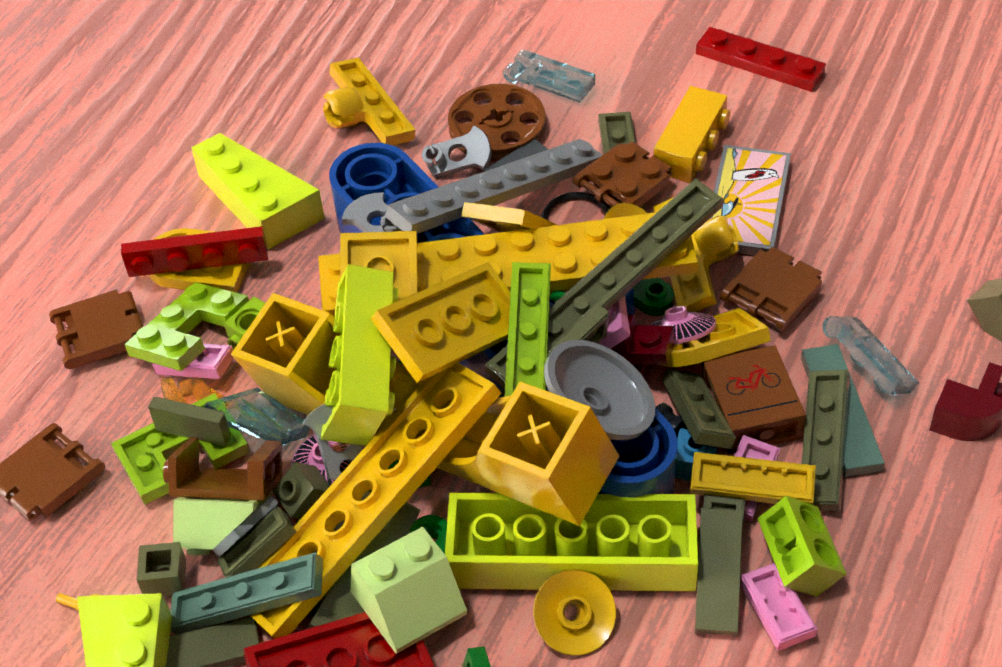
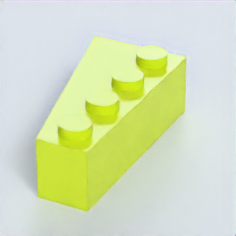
(257, 189)
(361, 358)
(125, 630)

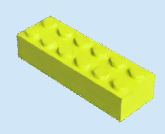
(622, 541)

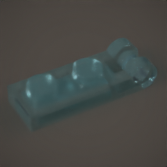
(549, 75)
(870, 354)

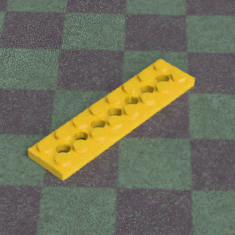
(390, 488)

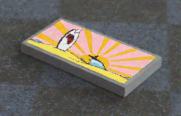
(753, 194)

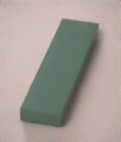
(861, 448)
(247, 593)

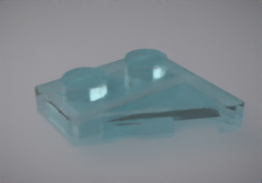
(260, 416)

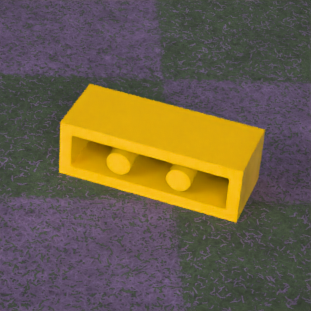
(692, 132)

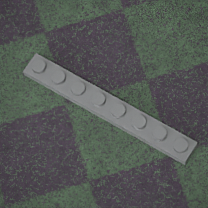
(492, 186)

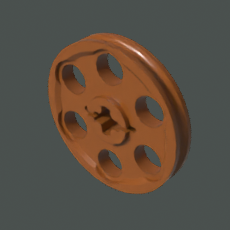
(498, 118)

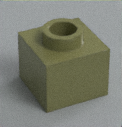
(300, 489)
(161, 568)

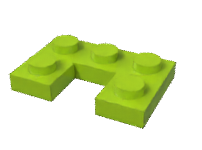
(166, 336)
(147, 449)

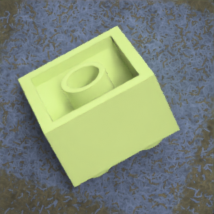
(407, 589)

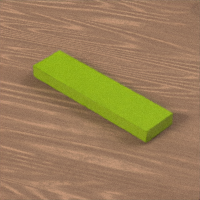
(528, 325)

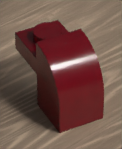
(646, 344)
(970, 412)

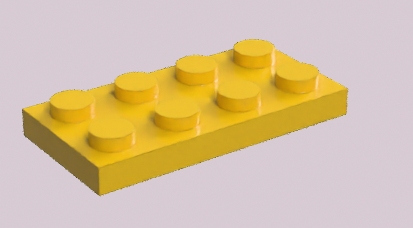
(447, 321)

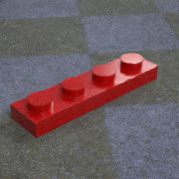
(760, 59)
(194, 251)

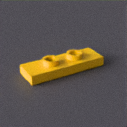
(751, 478)

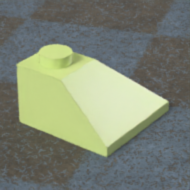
(206, 521)

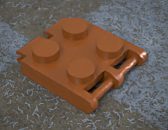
(626, 175)
(774, 287)
(96, 327)
(44, 475)

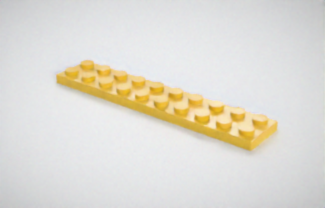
(570, 249)

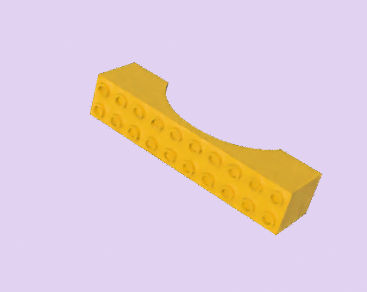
(523, 446)

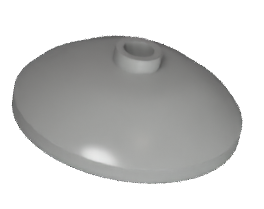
(605, 383)

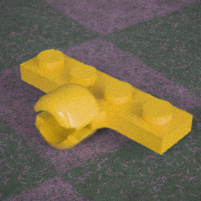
(365, 101)
(712, 244)

